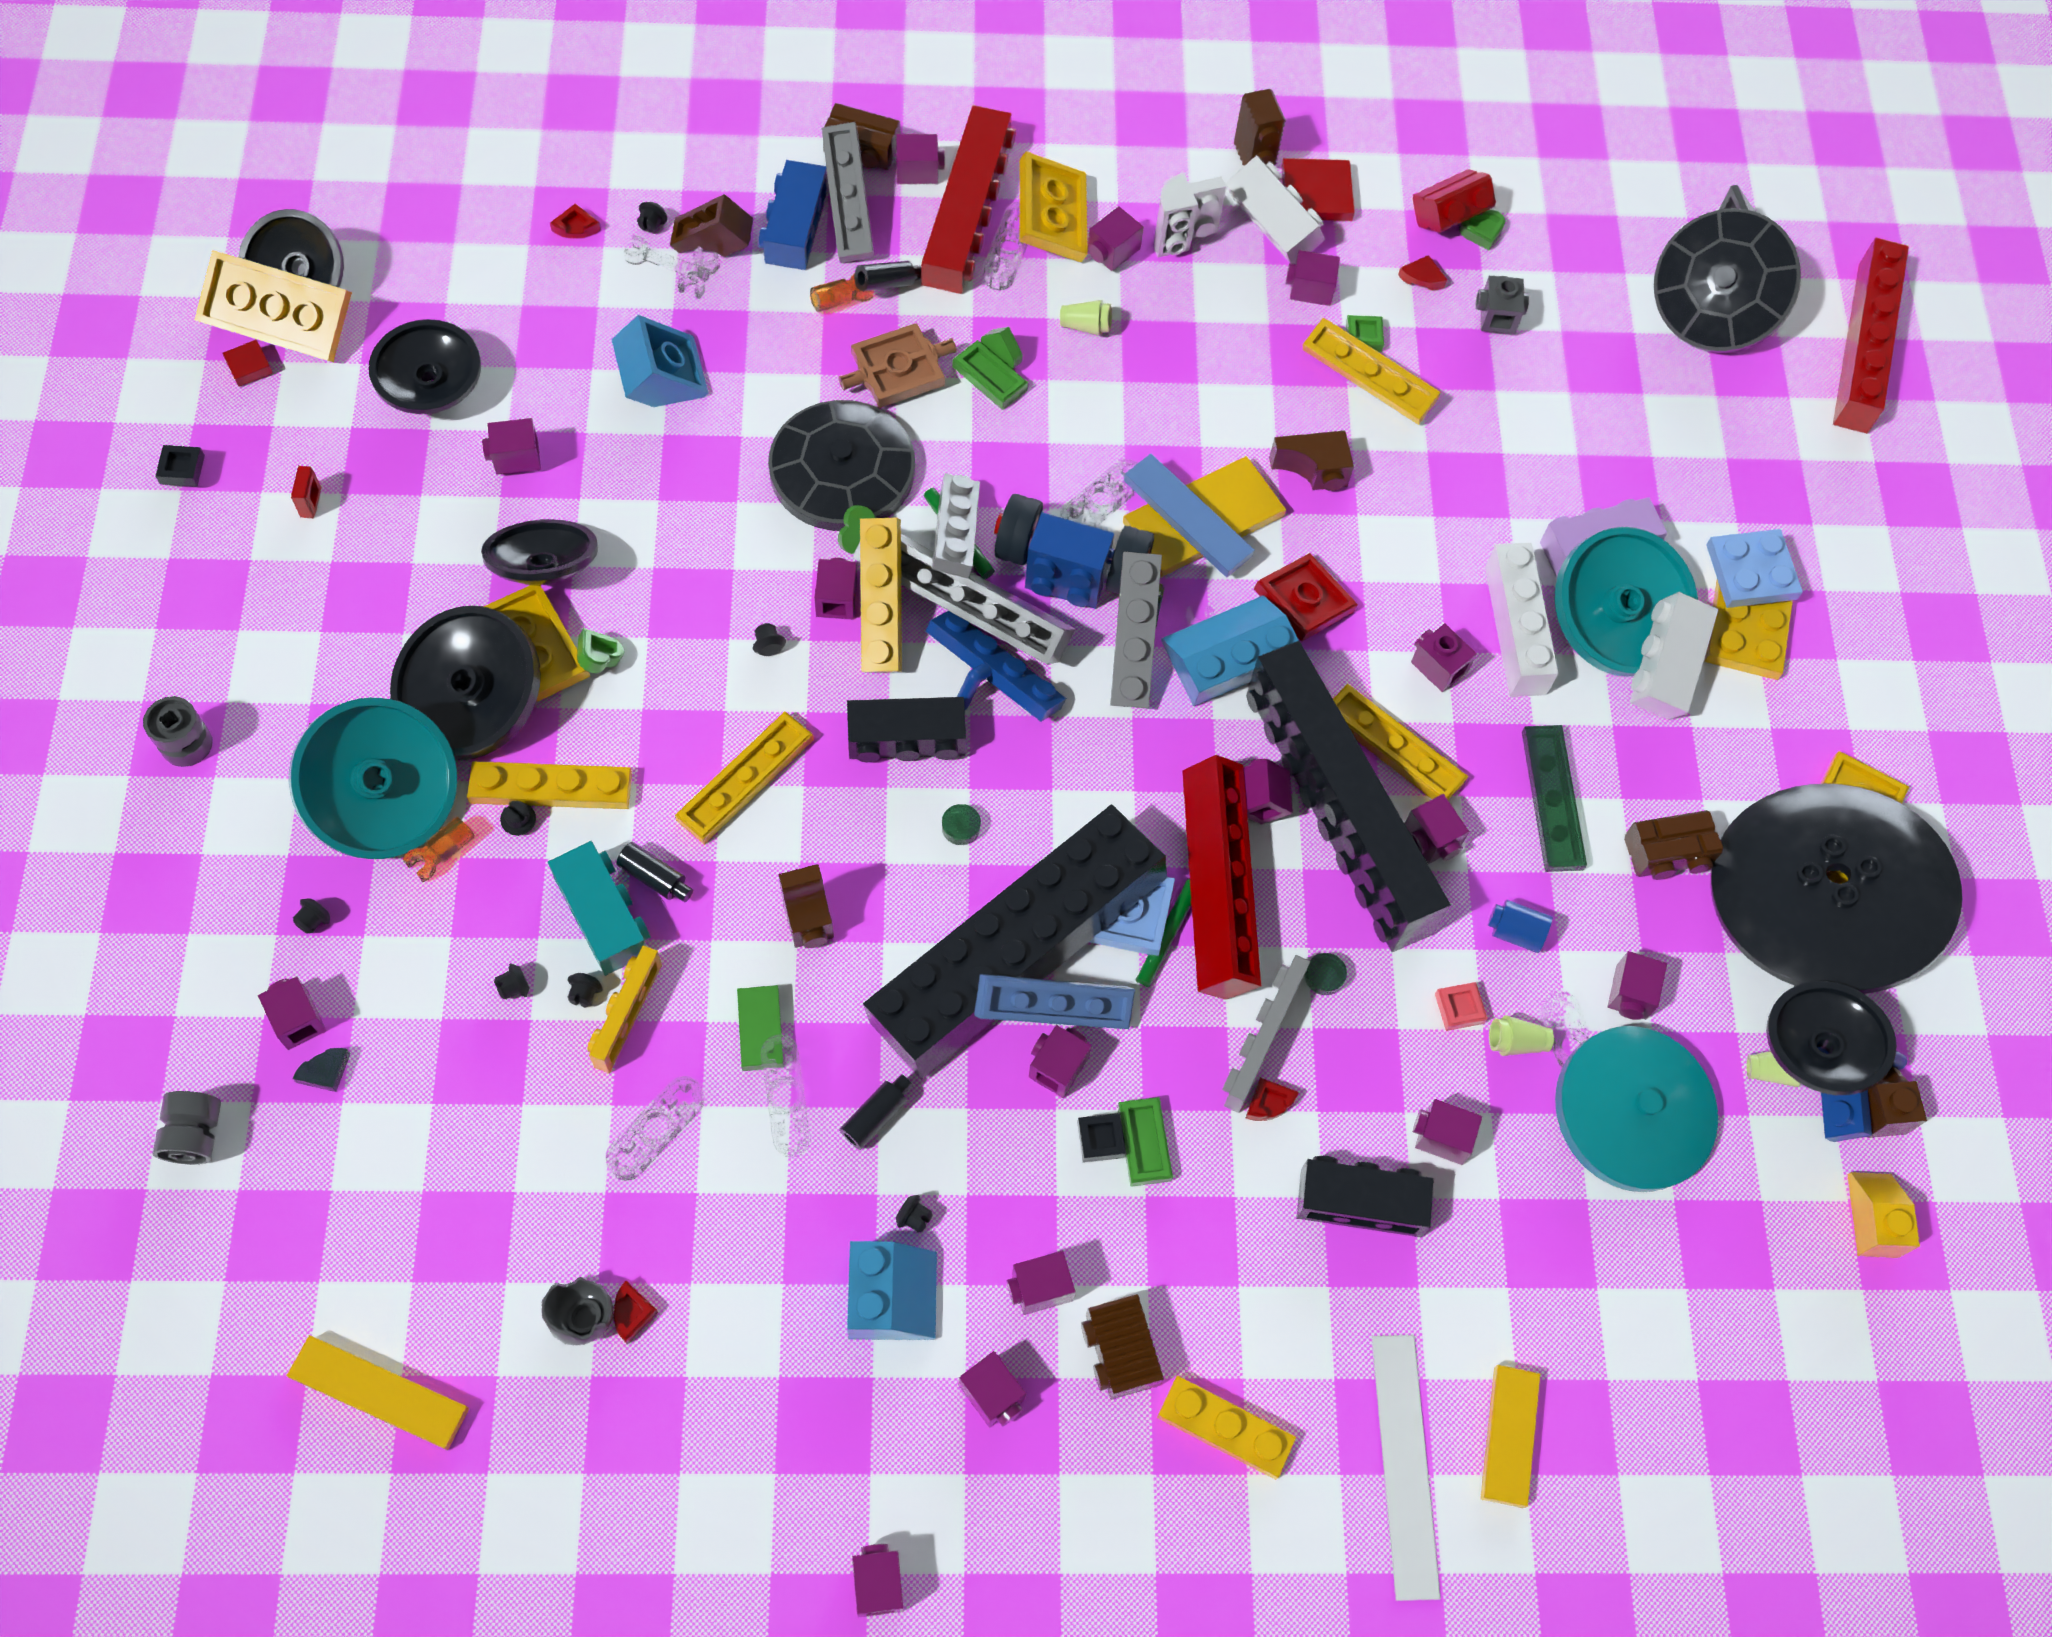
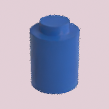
(1520, 925)

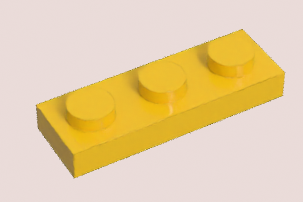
(624, 1008)
(1226, 1427)

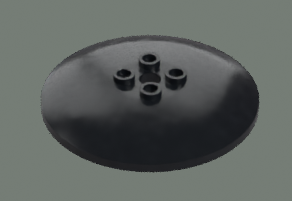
(1858, 933)

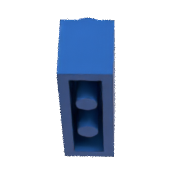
(794, 214)

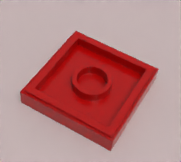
(1322, 185)
(1306, 596)

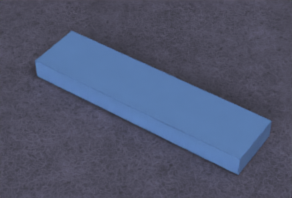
(1188, 515)
(1054, 1002)

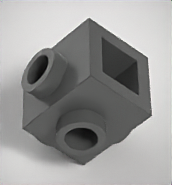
(1502, 304)

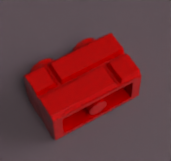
(1454, 200)

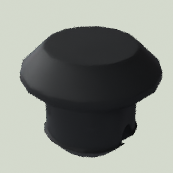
(651, 216)
(767, 640)
(518, 818)
(310, 915)
(512, 983)
(583, 989)
(913, 1214)

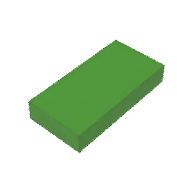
(990, 374)
(758, 1021)
(1145, 1142)

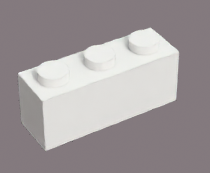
(1276, 209)
(1673, 655)

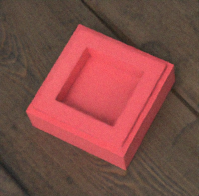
(1461, 1006)

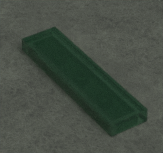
(1554, 798)

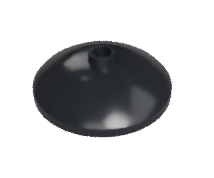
(293, 238)
(422, 353)
(540, 551)
(1843, 1023)

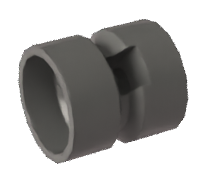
(177, 731)
(187, 1126)

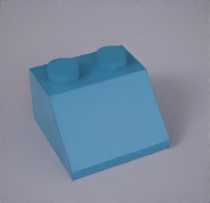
(658, 363)
(891, 1292)

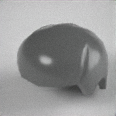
(577, 1311)

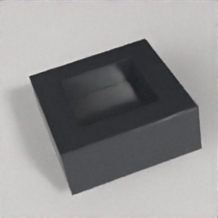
(180, 465)
(1101, 1137)

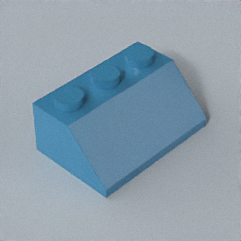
(1224, 648)

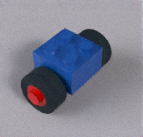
(1064, 555)

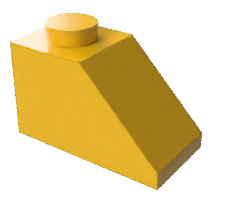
(1882, 1216)

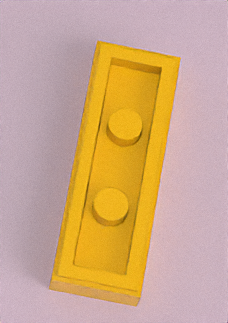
(1510, 1436)

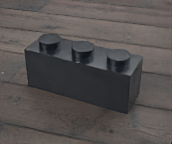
(906, 728)
(1365, 1196)

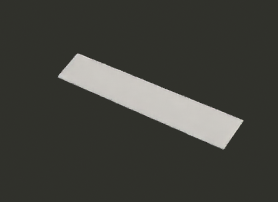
(1405, 1468)

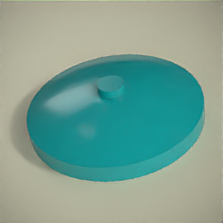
(1610, 594)
(372, 778)
(1636, 1109)

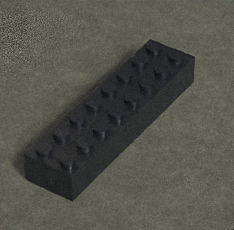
(1346, 798)
(1017, 934)

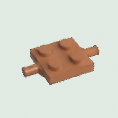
(898, 365)

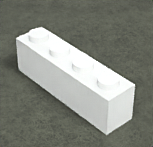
(1521, 620)

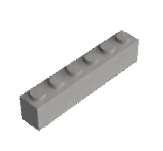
(984, 605)

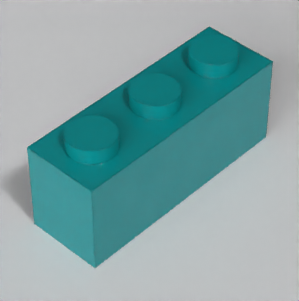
(599, 906)

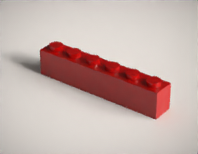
(967, 199)
(1871, 336)
(1221, 878)

